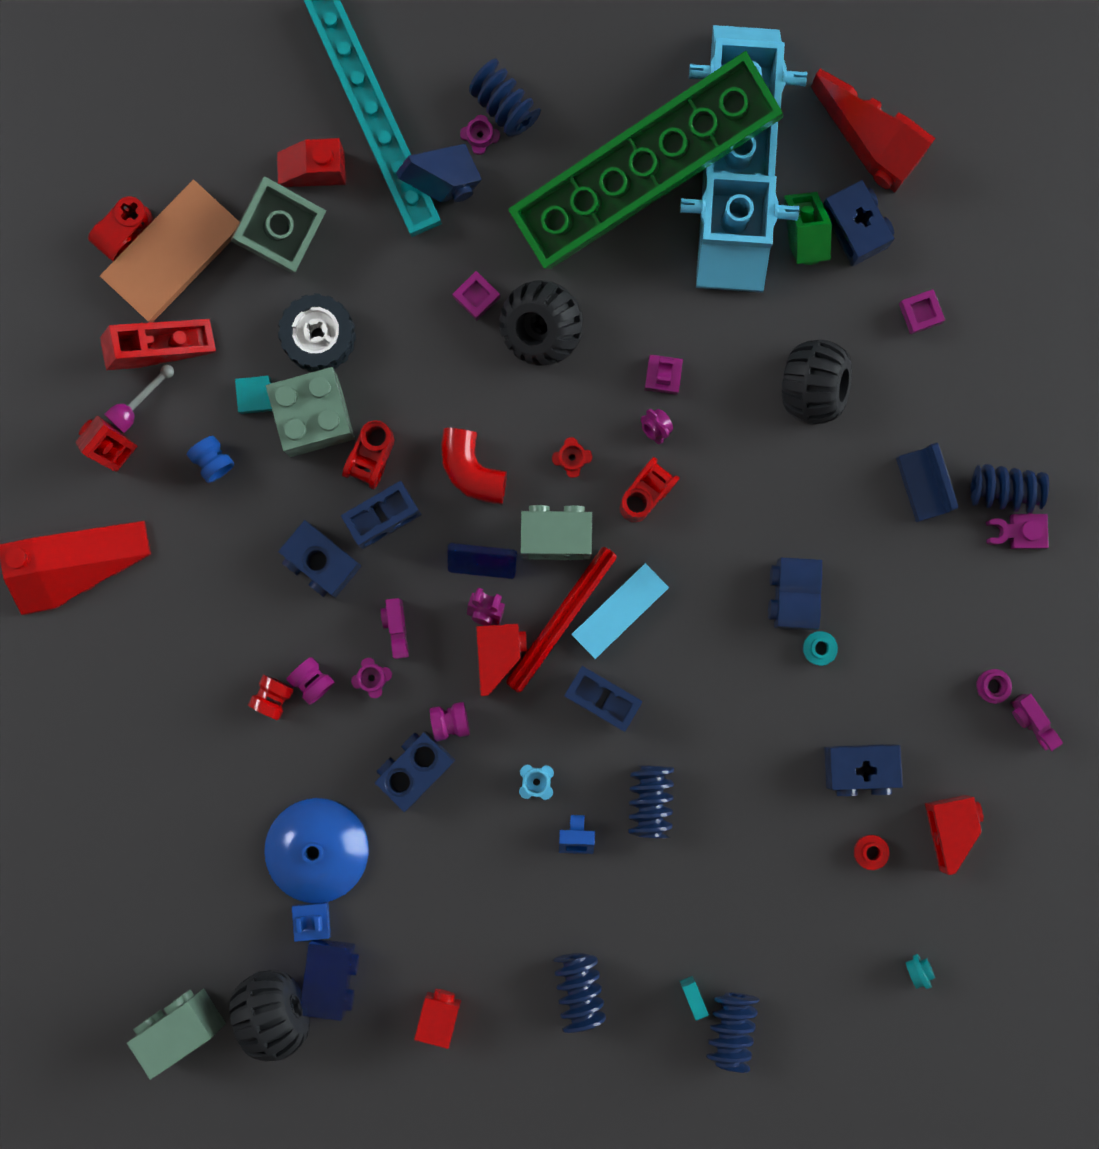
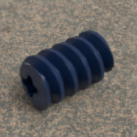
(501, 101)
(1009, 486)
(651, 801)
(581, 992)
(732, 1031)

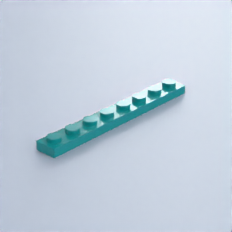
(371, 111)

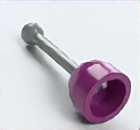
(123, 415)

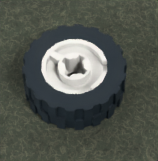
(314, 313)

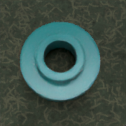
(809, 648)
(920, 972)

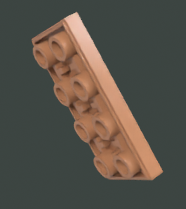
(171, 251)

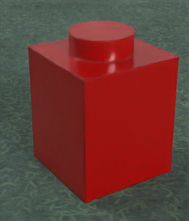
(438, 1018)

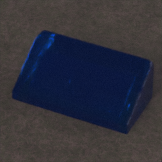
(482, 561)

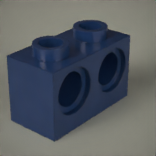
(381, 515)
(603, 698)
(420, 776)

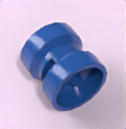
(210, 457)

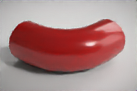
(466, 471)

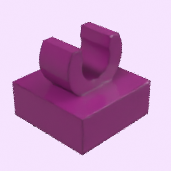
(663, 374)

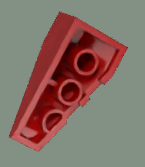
(883, 143)
(57, 567)

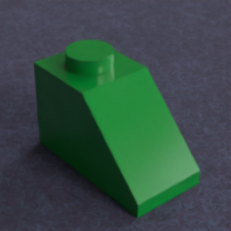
(812, 232)

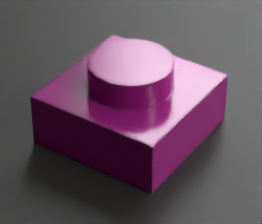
(476, 295)
(922, 311)

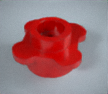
(569, 448)

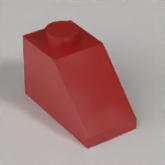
(312, 163)
(498, 653)
(954, 829)

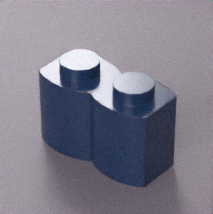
(797, 593)

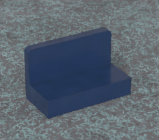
(927, 482)

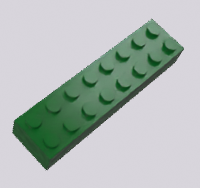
(647, 161)

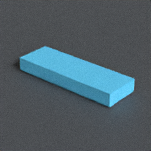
(620, 611)

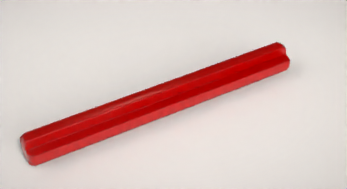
(561, 619)

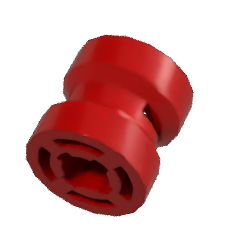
(275, 690)

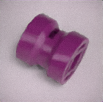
(304, 675)
(449, 721)

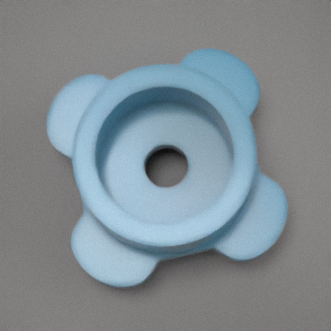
(543, 789)

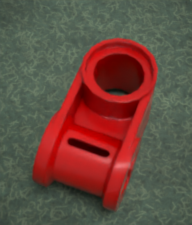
(118, 229)
(369, 456)
(651, 487)

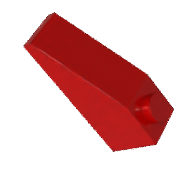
(155, 343)
(104, 444)

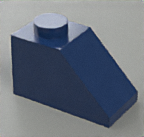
(442, 173)

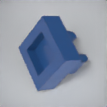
(576, 839)
(311, 921)

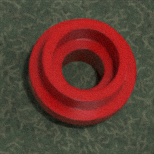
(861, 848)

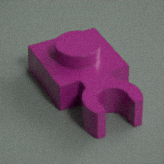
(1024, 531)
(485, 608)
(394, 619)
(1030, 715)

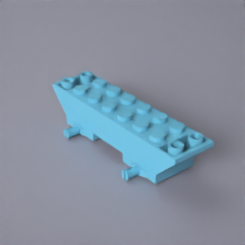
(740, 188)

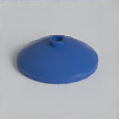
(340, 843)

